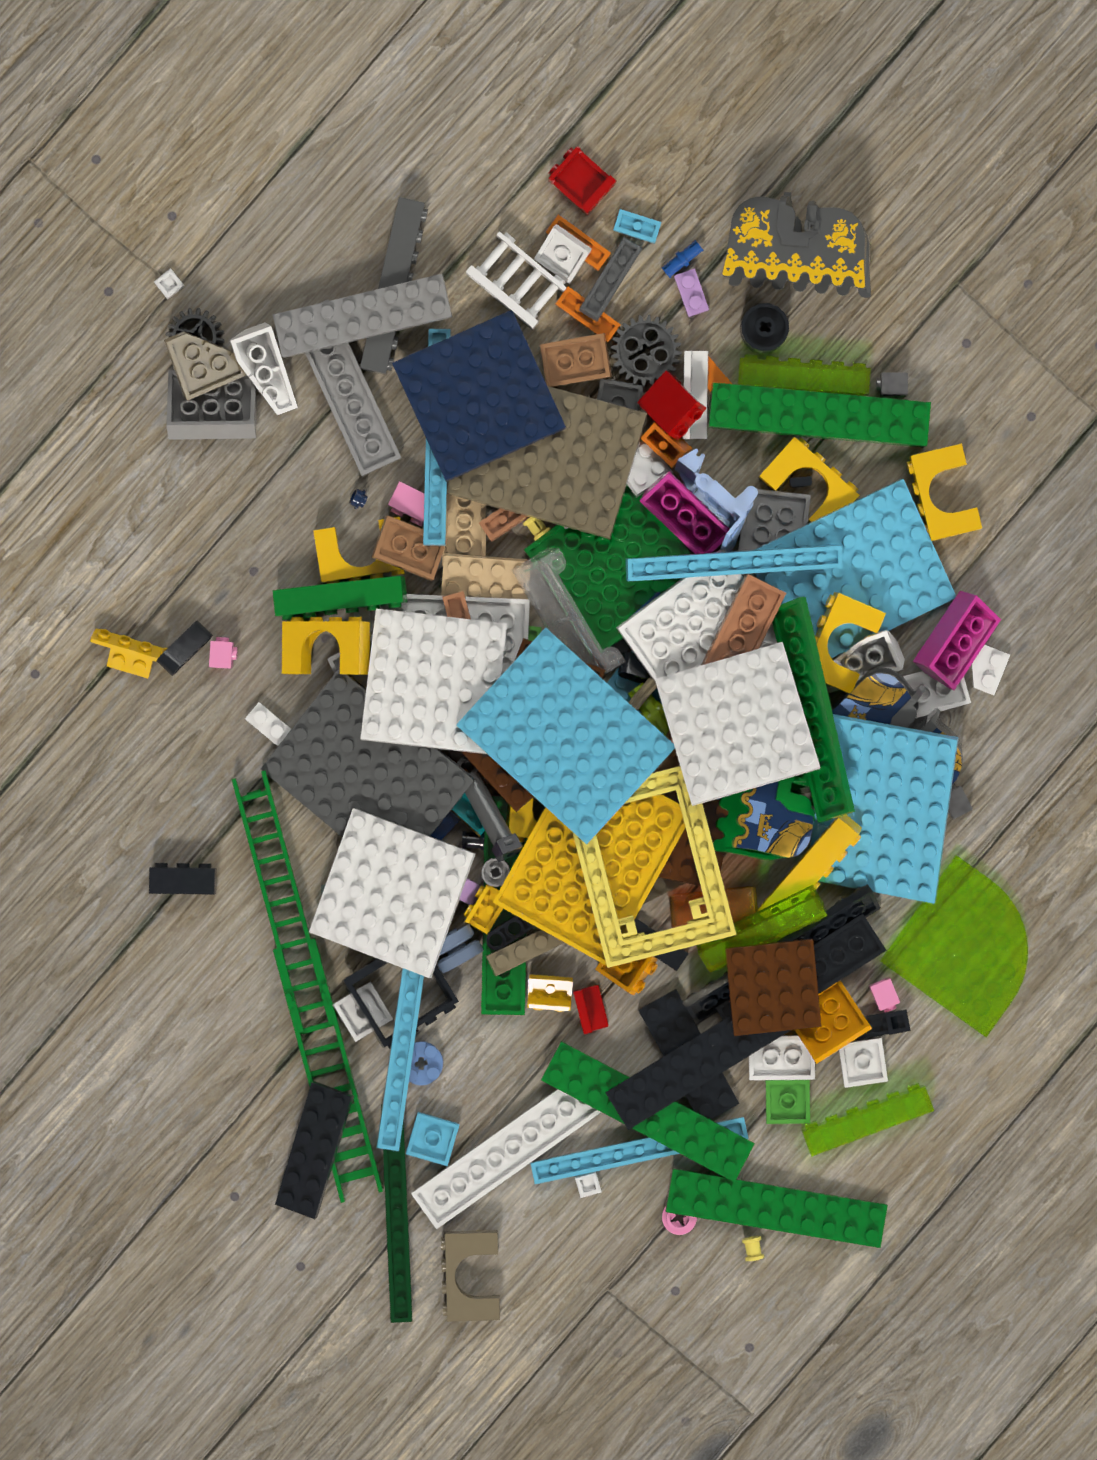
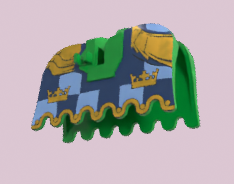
(767, 820)

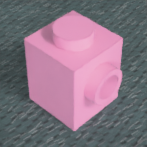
(222, 653)

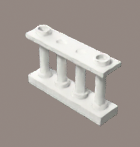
(495, 288)

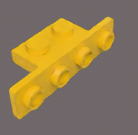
(127, 653)

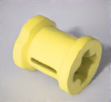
(536, 527)
(753, 1248)

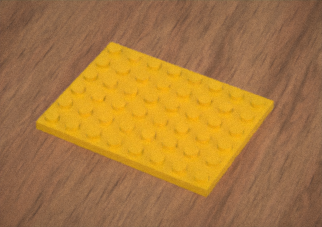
(549, 883)

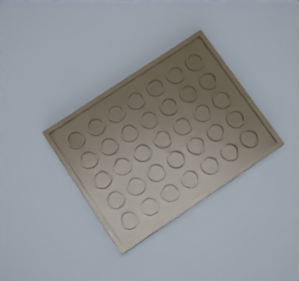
(568, 476)

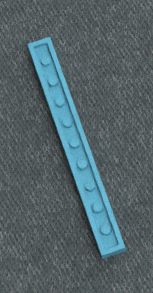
(435, 485)
(733, 563)
(400, 1060)
(612, 1156)

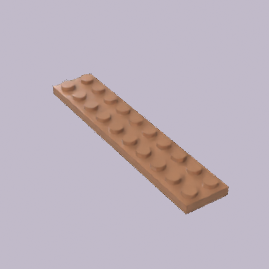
(740, 630)

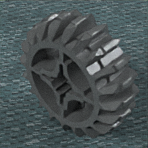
(199, 327)

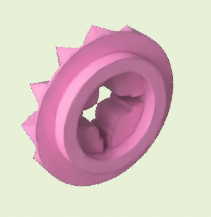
(675, 1226)

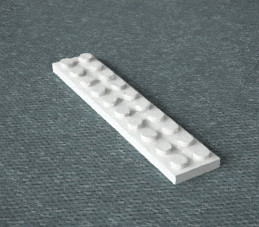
(501, 1156)

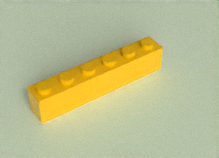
(818, 859)

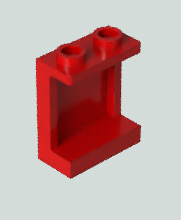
(581, 180)
(671, 405)

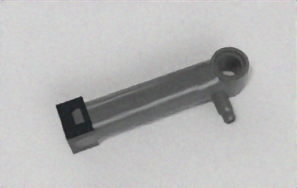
(504, 842)

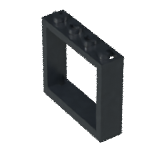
(427, 1018)

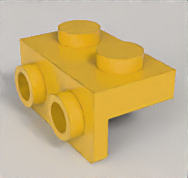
(484, 911)
(549, 992)

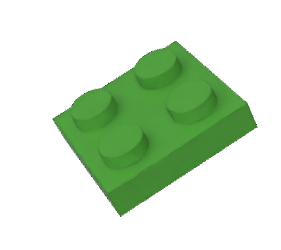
(787, 1101)

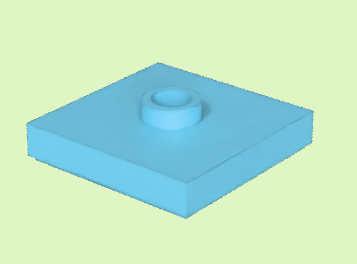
(432, 1138)

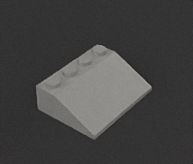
(217, 414)

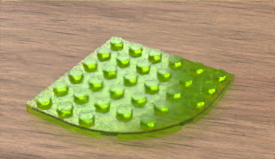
(964, 947)

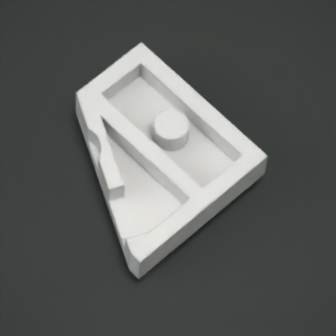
(988, 669)

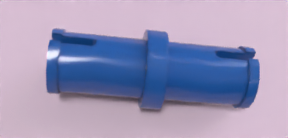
(682, 258)

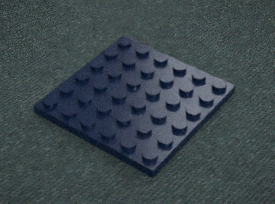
(479, 395)

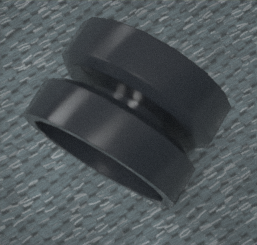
(767, 315)

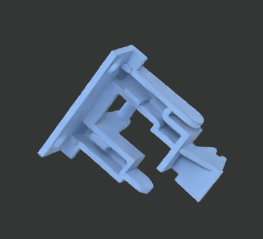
(715, 497)

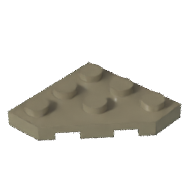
(201, 364)

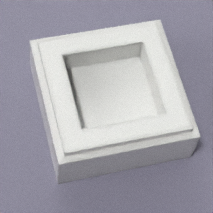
(169, 283)
(588, 1184)

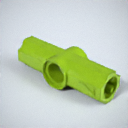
(652, 711)

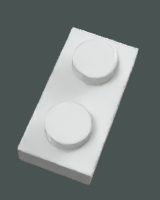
(268, 724)

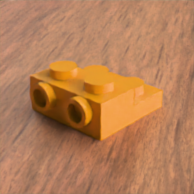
(630, 975)

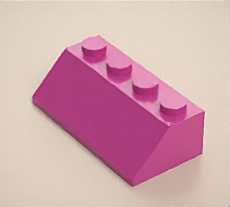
(684, 514)
(957, 639)

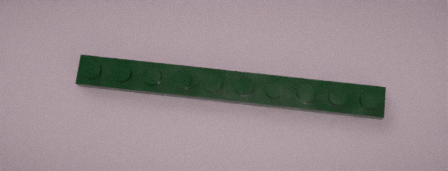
(397, 1233)

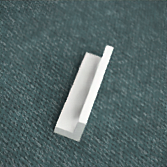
(697, 384)

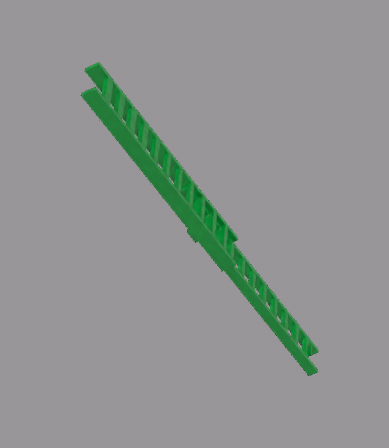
(321, 980)

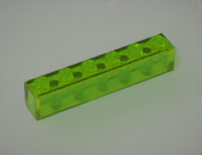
(804, 376)
(767, 925)
(867, 1120)

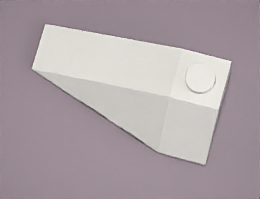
(262, 362)
(870, 653)

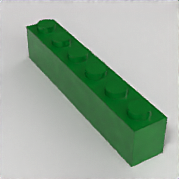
(340, 596)

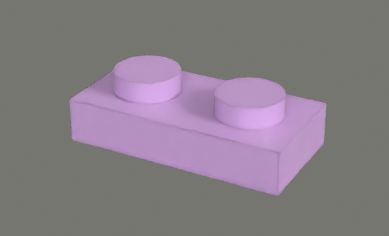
(691, 293)

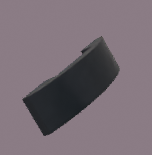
(887, 1023)

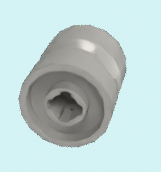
(494, 872)

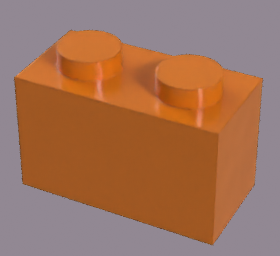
(664, 445)

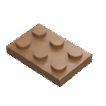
(575, 360)
(403, 547)

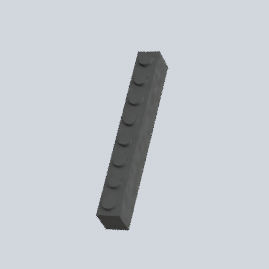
(396, 270)

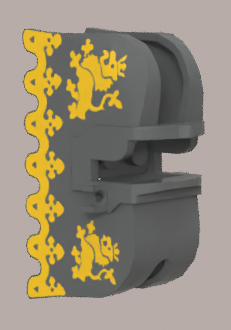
(770, 246)

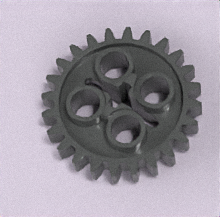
(637, 332)

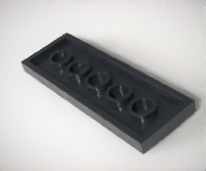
(672, 1027)
(314, 1150)

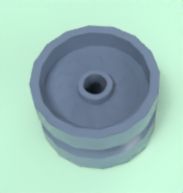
(457, 950)

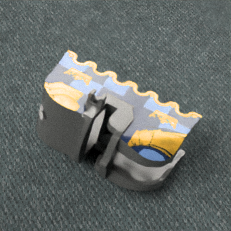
(889, 699)

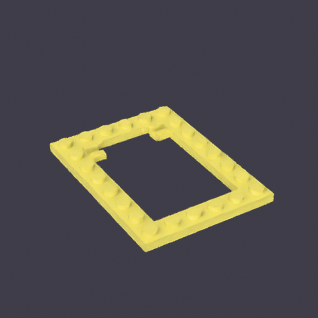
(704, 927)

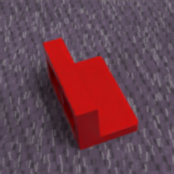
(590, 1008)

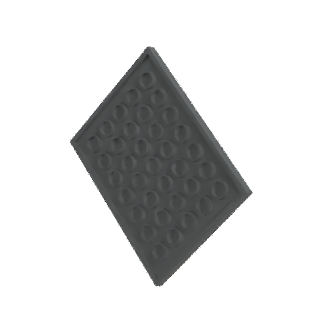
(336, 771)

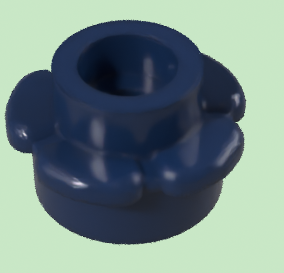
(358, 498)

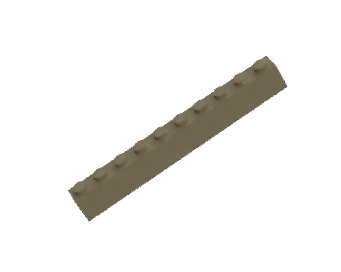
(541, 941)

